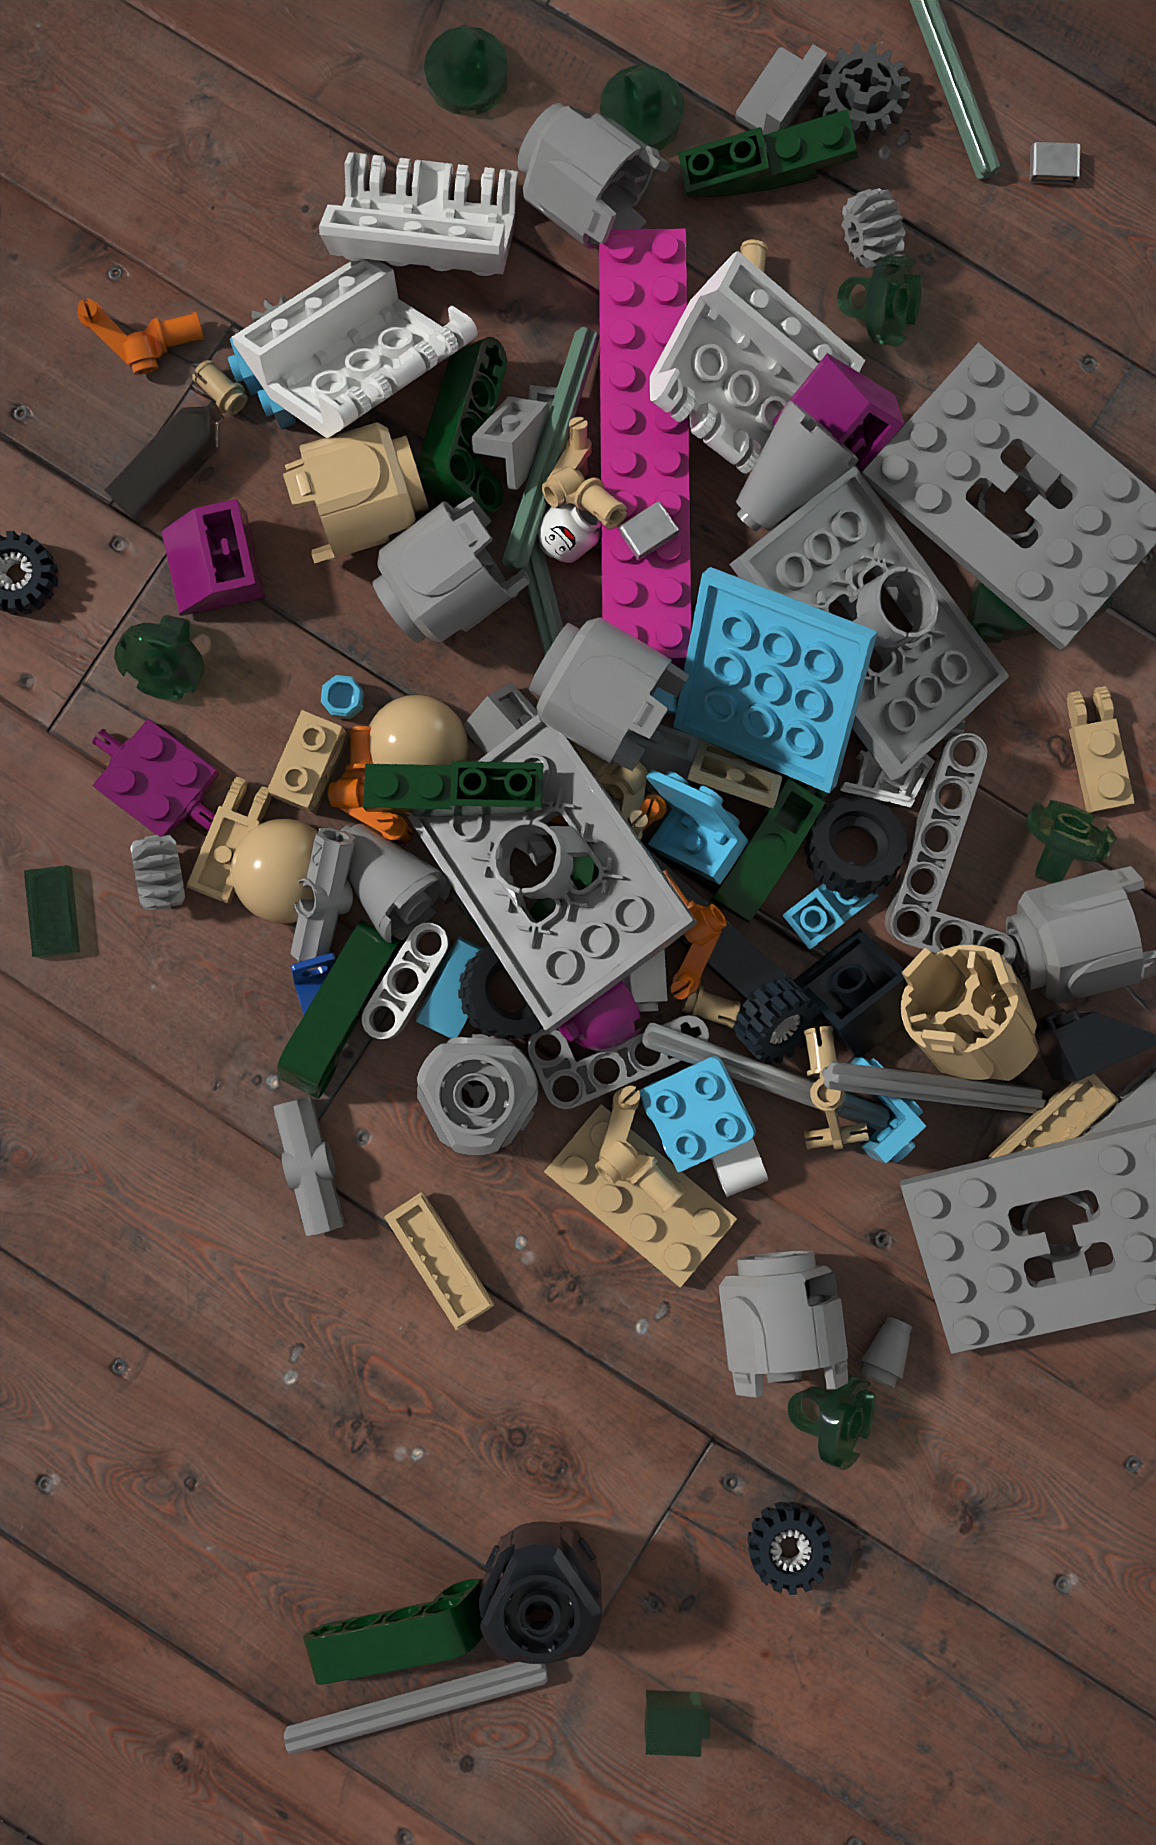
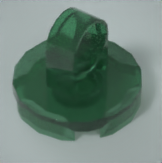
(466, 70)
(644, 104)
(890, 300)
(161, 658)
(1067, 836)
(842, 1419)

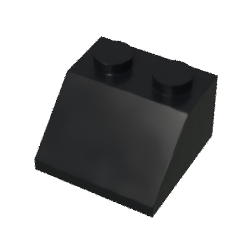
(857, 992)
(1086, 1043)

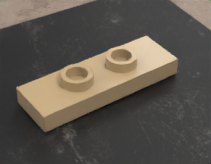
(1063, 1117)
(439, 1260)

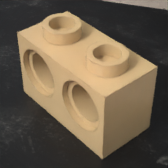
(308, 762)

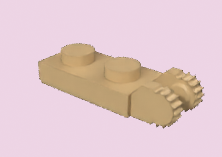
(1099, 753)
(213, 866)

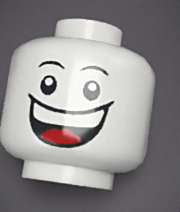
(568, 532)

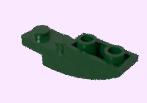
(768, 161)
(454, 789)
(770, 848)

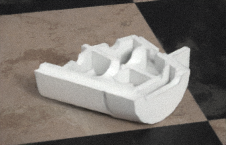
(874, 782)

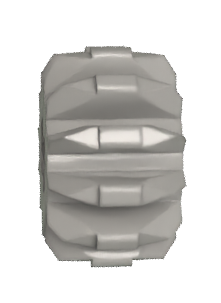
(872, 227)
(157, 872)

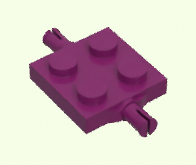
(155, 779)

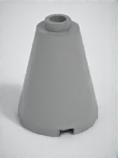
(791, 469)
(393, 883)

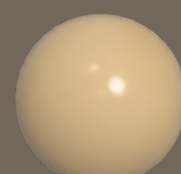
(417, 733)
(269, 867)

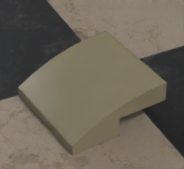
(734, 774)

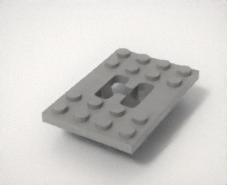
(959, 443)
(923, 683)
(594, 932)
(979, 1257)

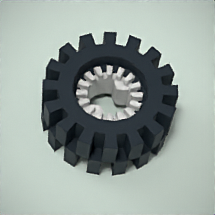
(40, 571)
(776, 1021)
(811, 1541)

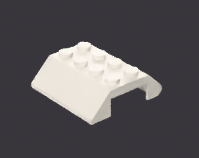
(424, 226)
(346, 346)
(740, 360)

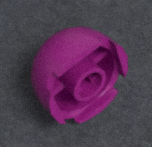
(605, 1021)

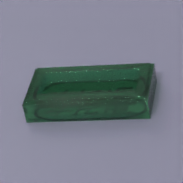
(52, 911)

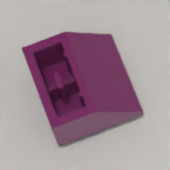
(850, 408)
(212, 558)

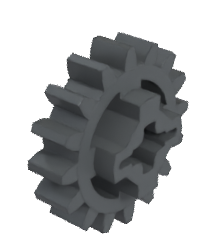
(865, 86)

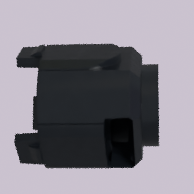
(545, 1570)

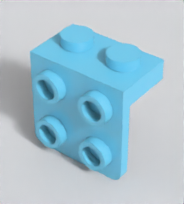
(697, 829)
(697, 1113)
(903, 1125)

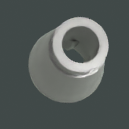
(887, 1353)

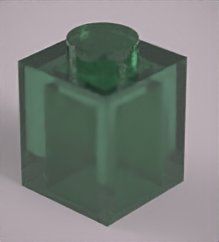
(675, 1723)

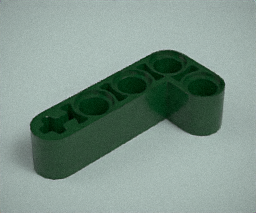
(464, 402)
(334, 1012)
(397, 1637)

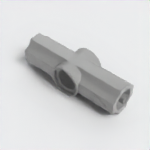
(331, 890)
(309, 1166)

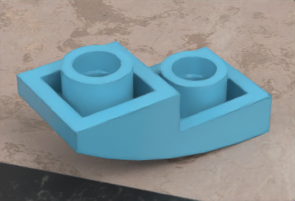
(243, 373)
(823, 913)
(442, 1007)

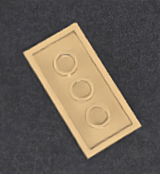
(669, 1240)

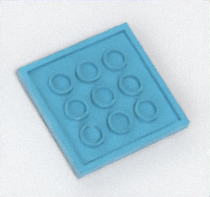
(773, 678)

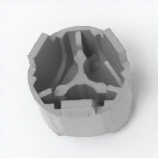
(586, 173)
(442, 575)
(601, 688)
(1080, 936)
(507, 1079)
(782, 1320)

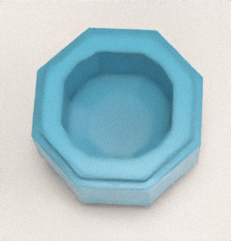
(342, 697)

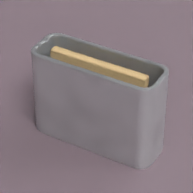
(1054, 163)
(648, 530)

